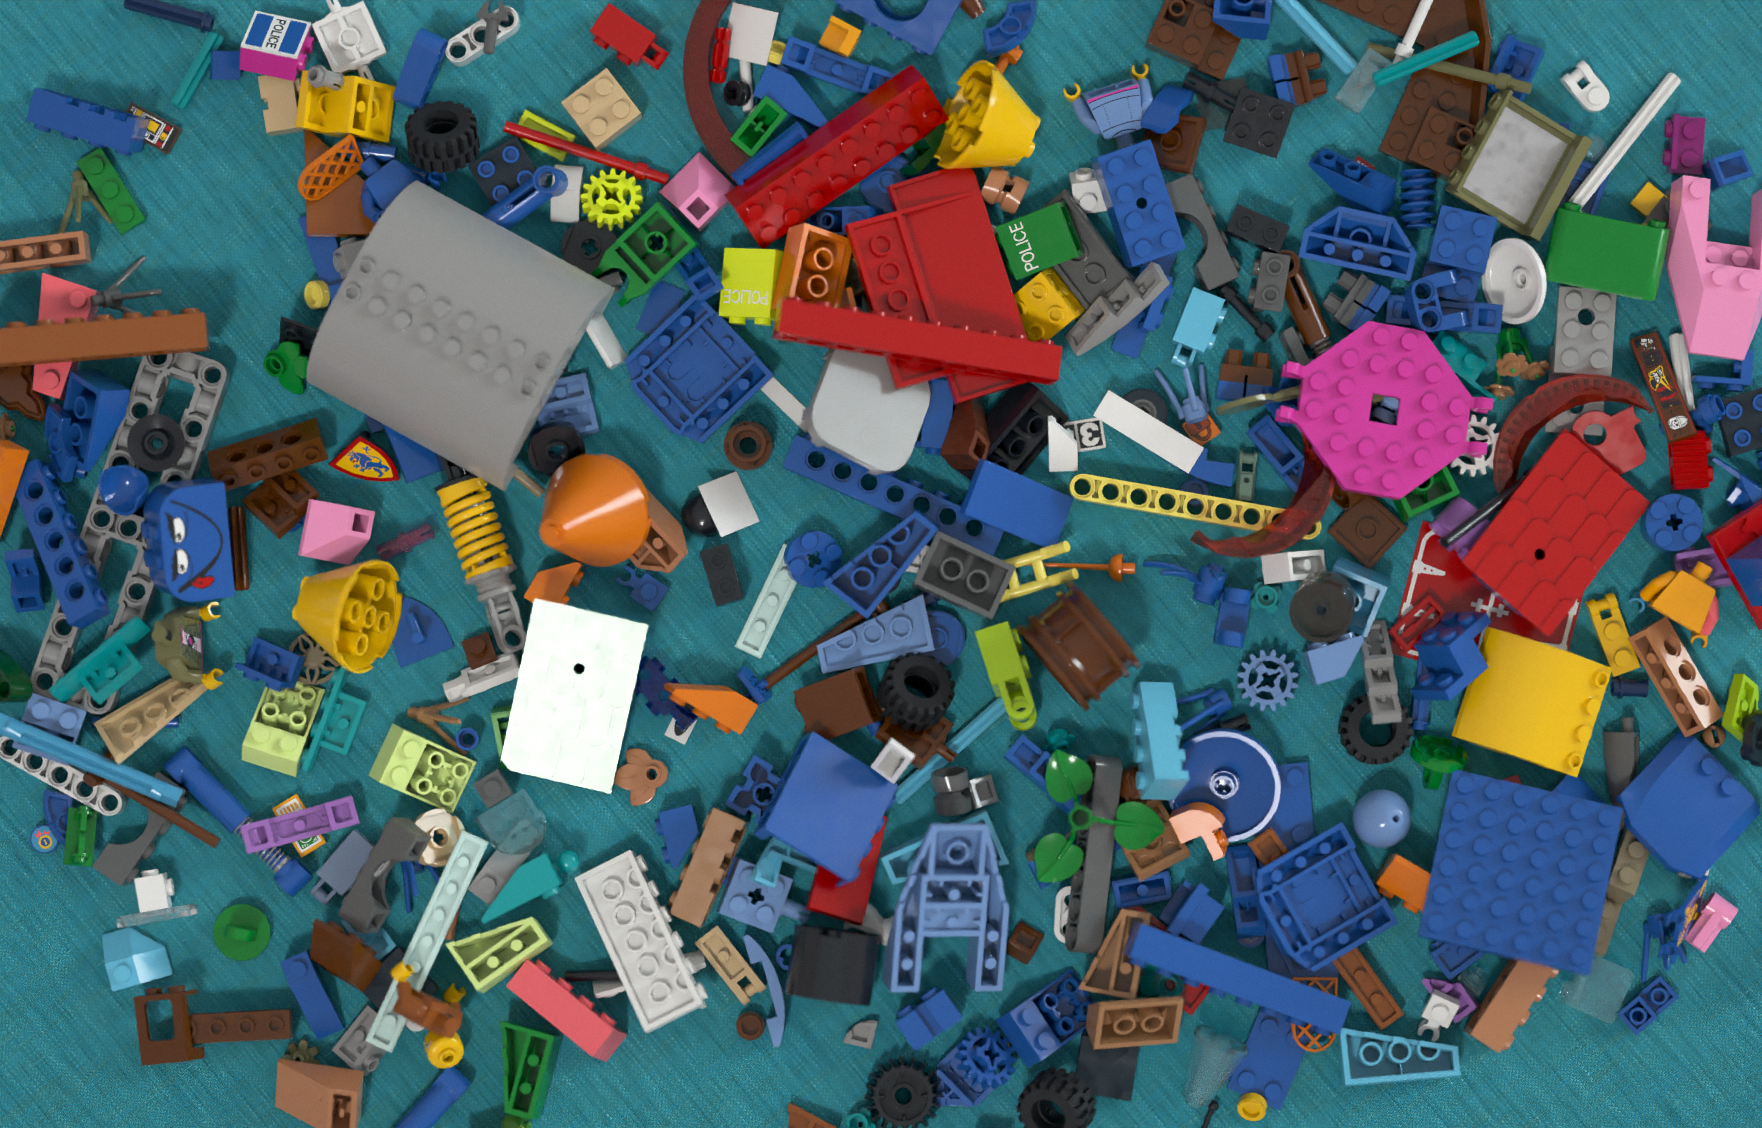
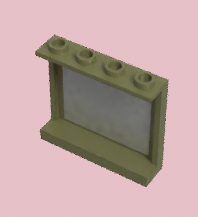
(1517, 166)

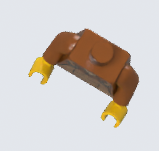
(425, 1009)

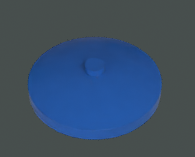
(1234, 776)

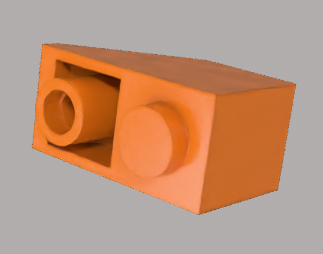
(555, 583)

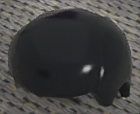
(697, 517)

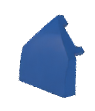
(954, 1088)

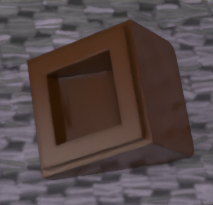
(1023, 943)

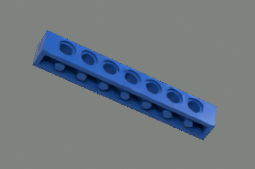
(797, 462)

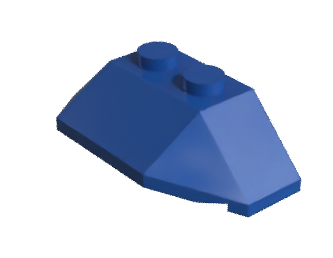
(1359, 242)

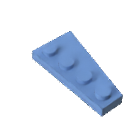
(880, 639)

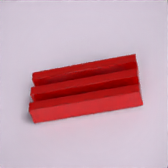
(1399, 638)

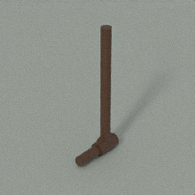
(811, 650)
(155, 806)

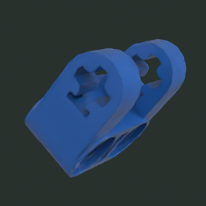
(1431, 304)
(1232, 617)

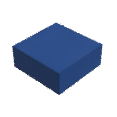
(225, 65)

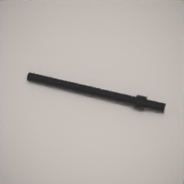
(1480, 515)

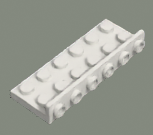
(641, 940)

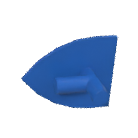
(419, 633)

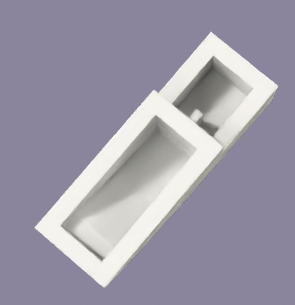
(892, 761)

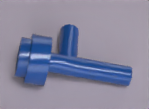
(1709, 410)

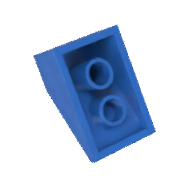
(96, 411)

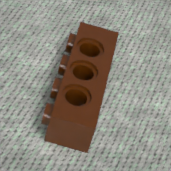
(268, 454)
(241, 1025)

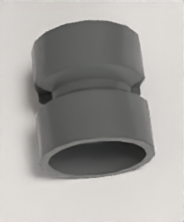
(951, 789)

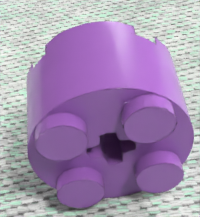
(1453, 515)

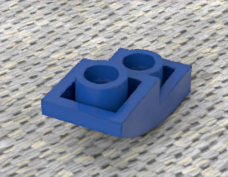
(1165, 109)
(1647, 1004)

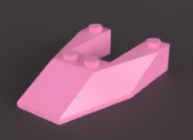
(1713, 282)

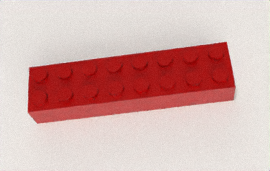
(837, 156)

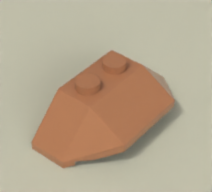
(665, 542)

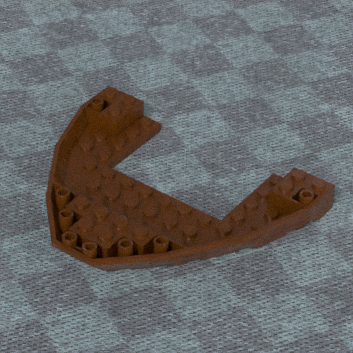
(1436, 108)

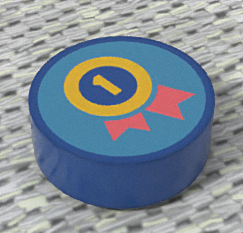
(43, 840)

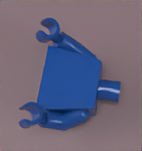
(388, 182)

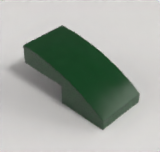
(926, 149)

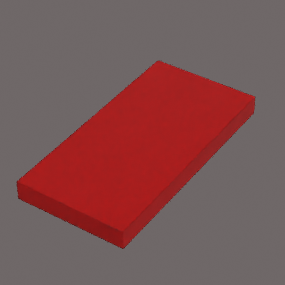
(850, 900)

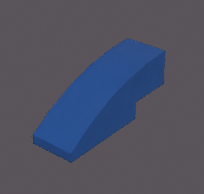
(1278, 451)
(1209, 471)
(1241, 877)

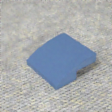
(571, 403)

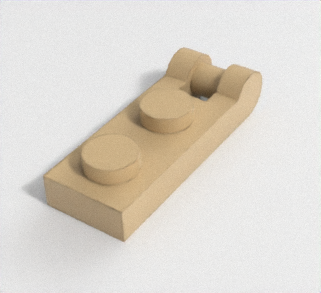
(729, 964)

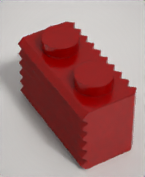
(1689, 463)

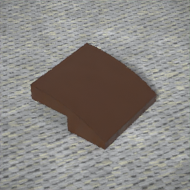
(281, 502)

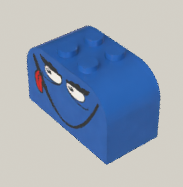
(189, 539)

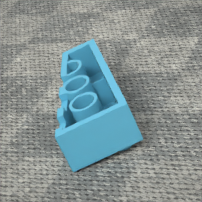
(1157, 741)
(901, 858)
(1384, 1059)

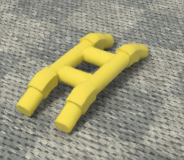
(1042, 580)

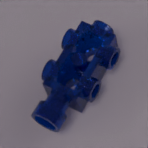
(654, 686)

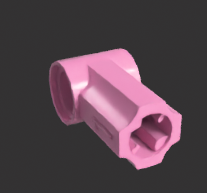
(1714, 915)

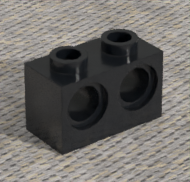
(1256, 230)
(721, 575)

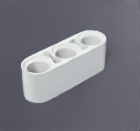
(475, 49)

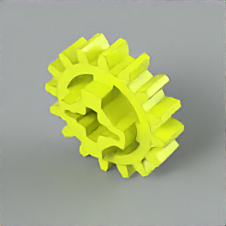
(613, 188)

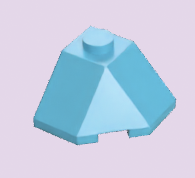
(133, 958)

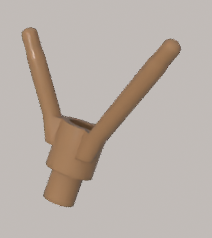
(430, 717)

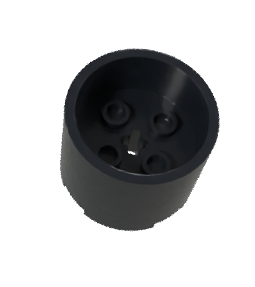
(832, 965)

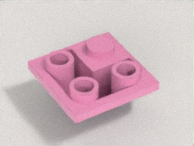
(698, 192)
(335, 531)

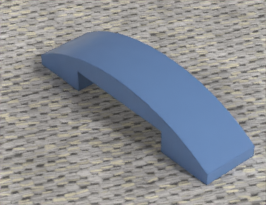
(756, 954)

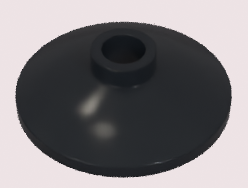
(141, 441)

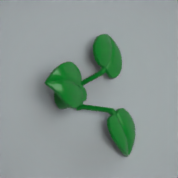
(1065, 779)

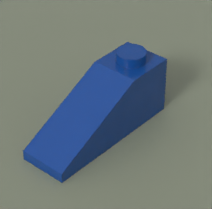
(788, 95)
(312, 994)

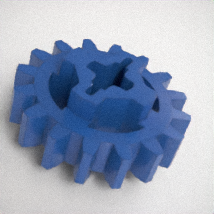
(985, 1058)

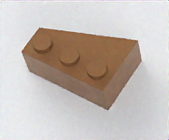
(1111, 969)

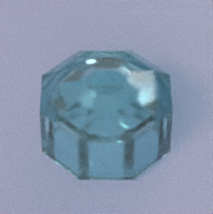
(1597, 149)

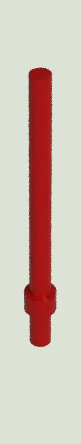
(638, 170)

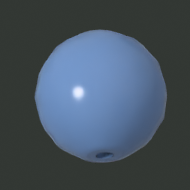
(1381, 818)

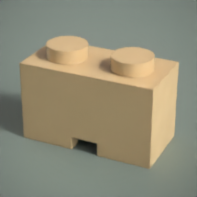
(282, 104)

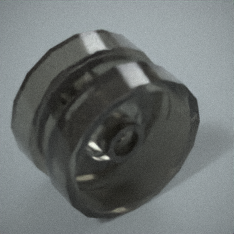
(1324, 590)

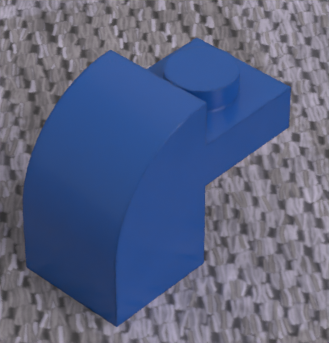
(26, 580)

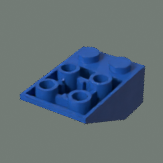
(1046, 1018)

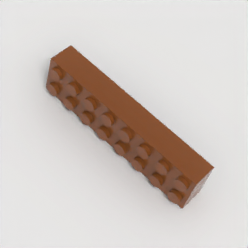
(104, 338)

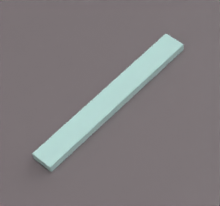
(430, 934)

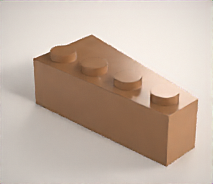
(708, 866)

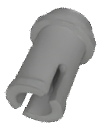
(320, 77)

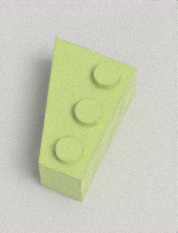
(499, 952)

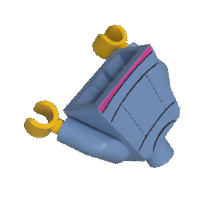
(1114, 108)

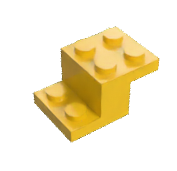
(357, 109)

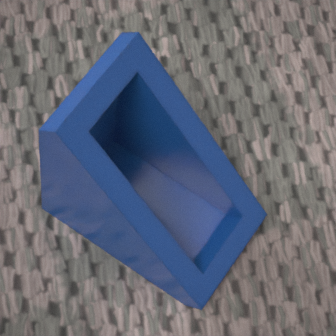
(1727, 169)

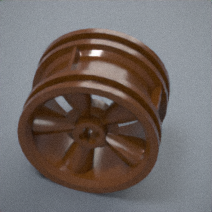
(1078, 646)

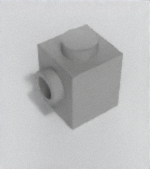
(346, 255)

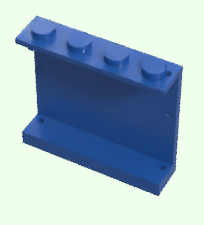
(828, 807)

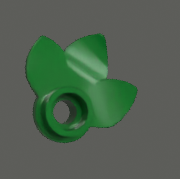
(288, 366)

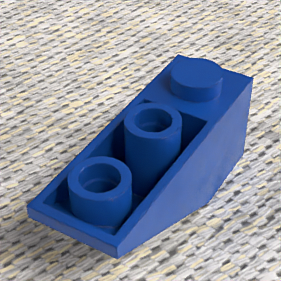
(1354, 182)
(836, 218)

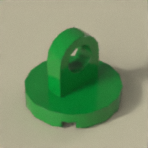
(1437, 758)
(242, 932)

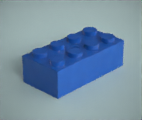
(1124, 178)

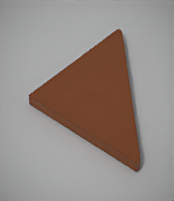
(341, 209)

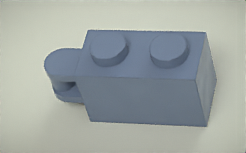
(343, 867)

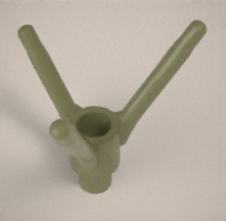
(79, 194)

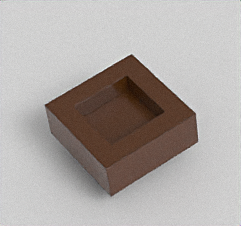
(479, 650)

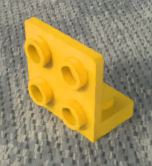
(1046, 305)

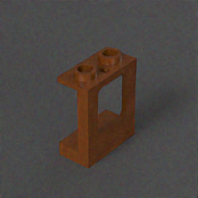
(166, 1051)

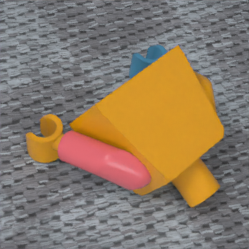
(1683, 600)

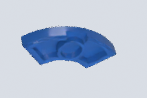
(1011, 29)
(59, 442)
(56, 813)

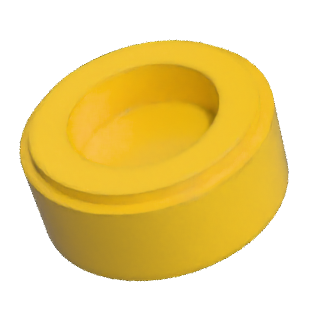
(1252, 1106)

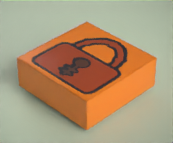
(1202, 431)

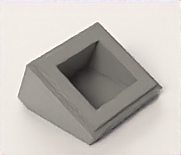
(982, 791)

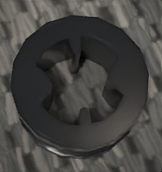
(743, 93)

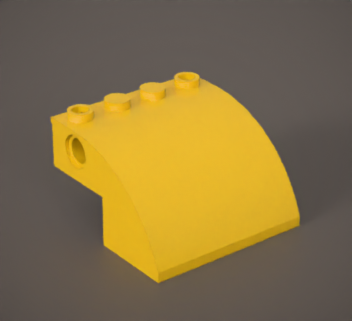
(1532, 702)

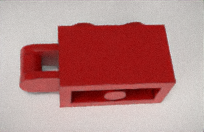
(626, 38)

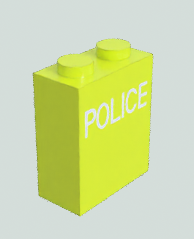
(749, 285)

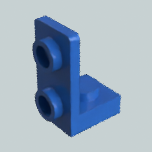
(1743, 377)

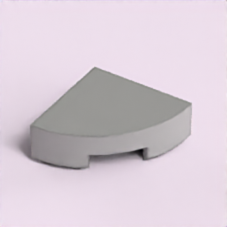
(862, 1034)

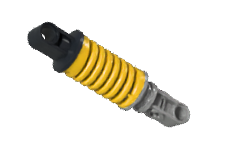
(487, 561)

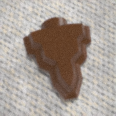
(17, 392)

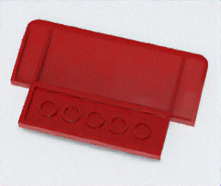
(940, 265)

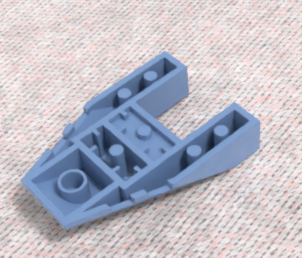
(951, 893)

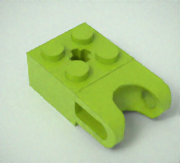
(1008, 672)

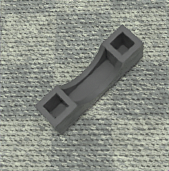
(1215, 265)
(121, 861)
(366, 903)

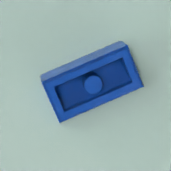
(1131, 892)

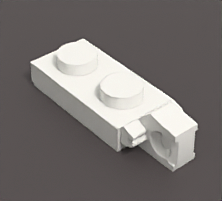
(482, 678)

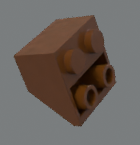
(343, 954)

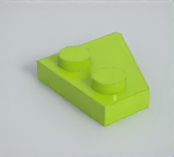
(1741, 701)

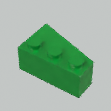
(528, 1067)

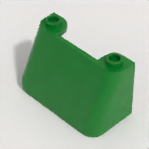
(1606, 253)

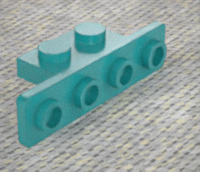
(1464, 364)
(105, 667)
(338, 723)

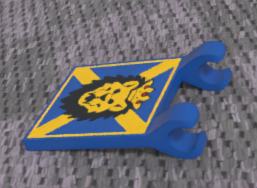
(1684, 919)

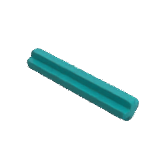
(196, 71)

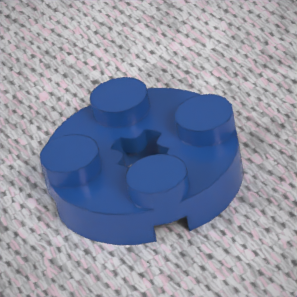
(807, 543)

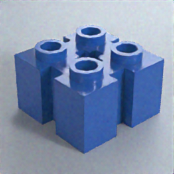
(746, 798)
(928, 1017)

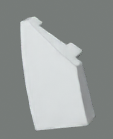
(1061, 448)

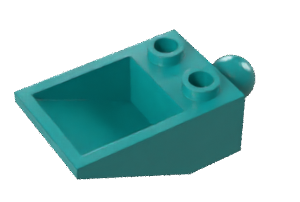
(531, 880)

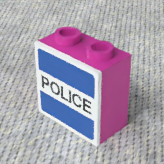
(276, 46)

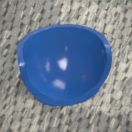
(123, 489)

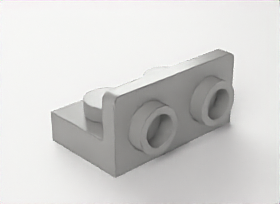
(354, 1049)

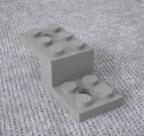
(1581, 347)

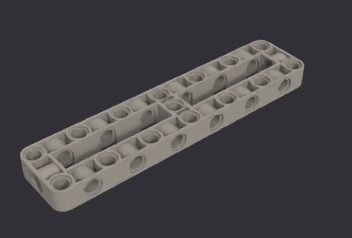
(148, 389)

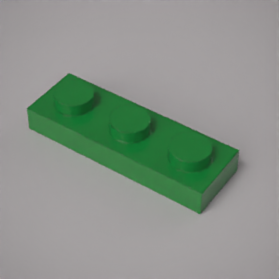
(111, 191)

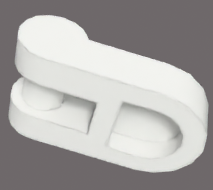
(1594, 95)

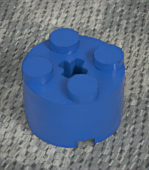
(1664, 537)

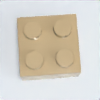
(602, 109)

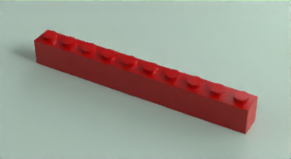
(917, 341)

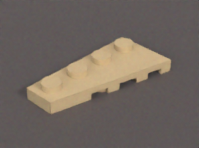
(144, 716)

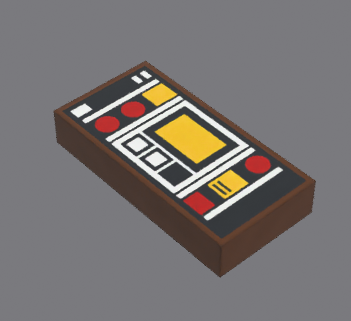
(160, 133)

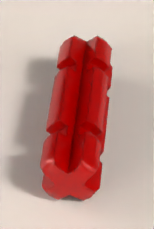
(720, 55)

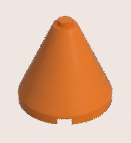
(595, 510)

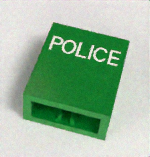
(1039, 240)

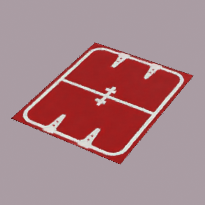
(1454, 588)

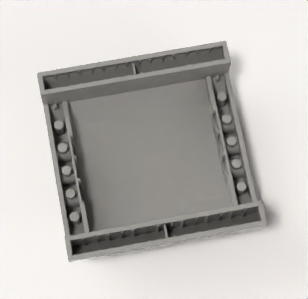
(453, 331)

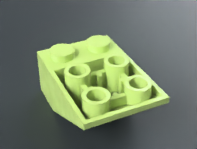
(282, 727)
(422, 768)

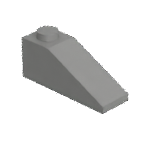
(496, 875)

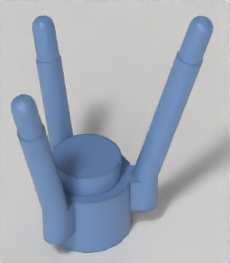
(1193, 409)

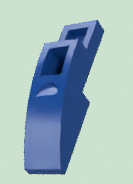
(1033, 764)

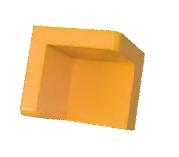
(840, 37)

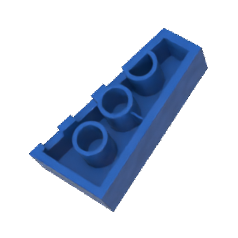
(88, 121)
(876, 569)

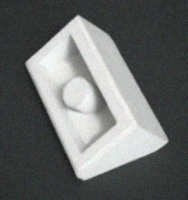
(605, 341)

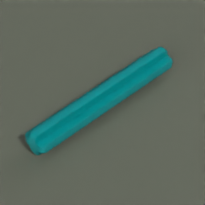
(1425, 58)

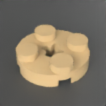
(444, 824)

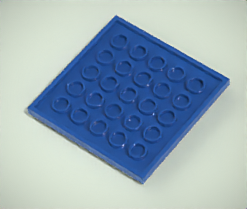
(1520, 872)

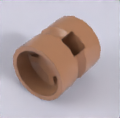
(993, 190)

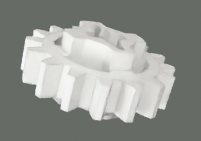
(1490, 438)

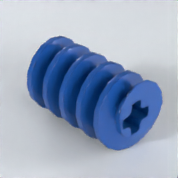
(1417, 199)

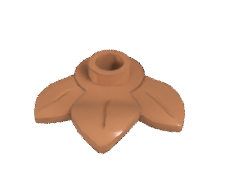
(636, 776)

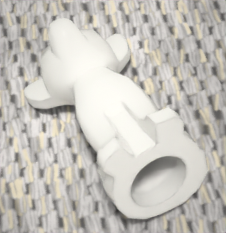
(874, 924)

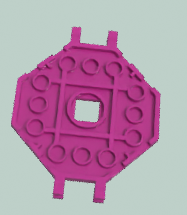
(1375, 455)

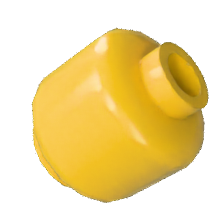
(443, 1051)

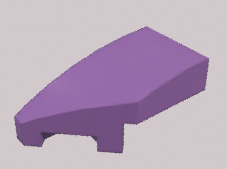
(1457, 990)

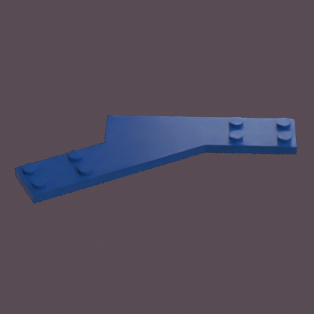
(1270, 1045)

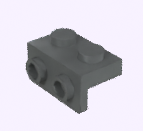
(1270, 283)

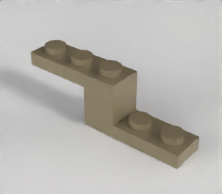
(1622, 885)

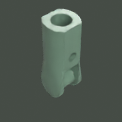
(1246, 480)

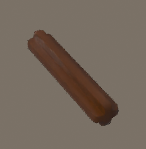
(238, 548)

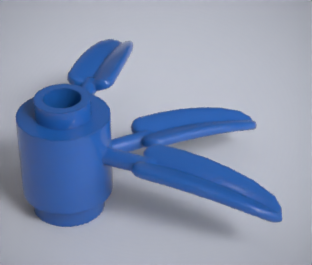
(1208, 581)

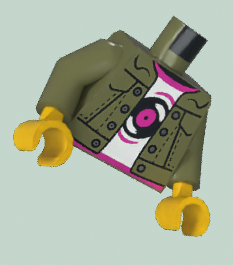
(180, 645)

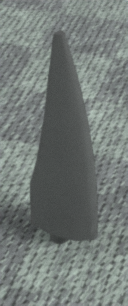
(1621, 759)

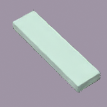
(767, 609)

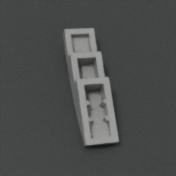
(1112, 314)
(1380, 675)

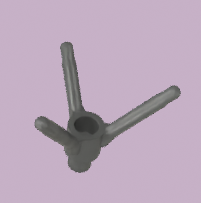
(112, 296)

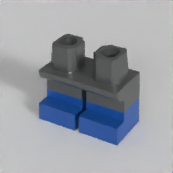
(1360, 303)

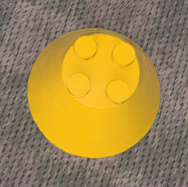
(986, 122)
(351, 612)

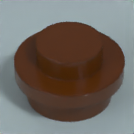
(750, 1026)

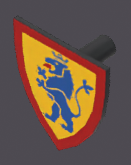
(366, 460)

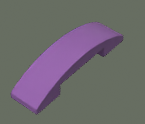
(299, 825)

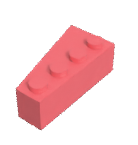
(59, 301)
(566, 1010)

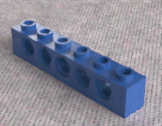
(57, 560)

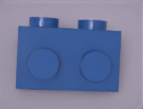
(1518, 60)
(272, 664)
(1452, 959)

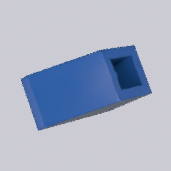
(679, 831)

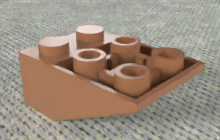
(320, 1094)

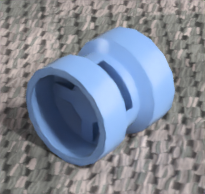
(1386, 415)

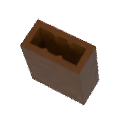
(838, 704)

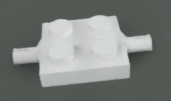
(349, 38)

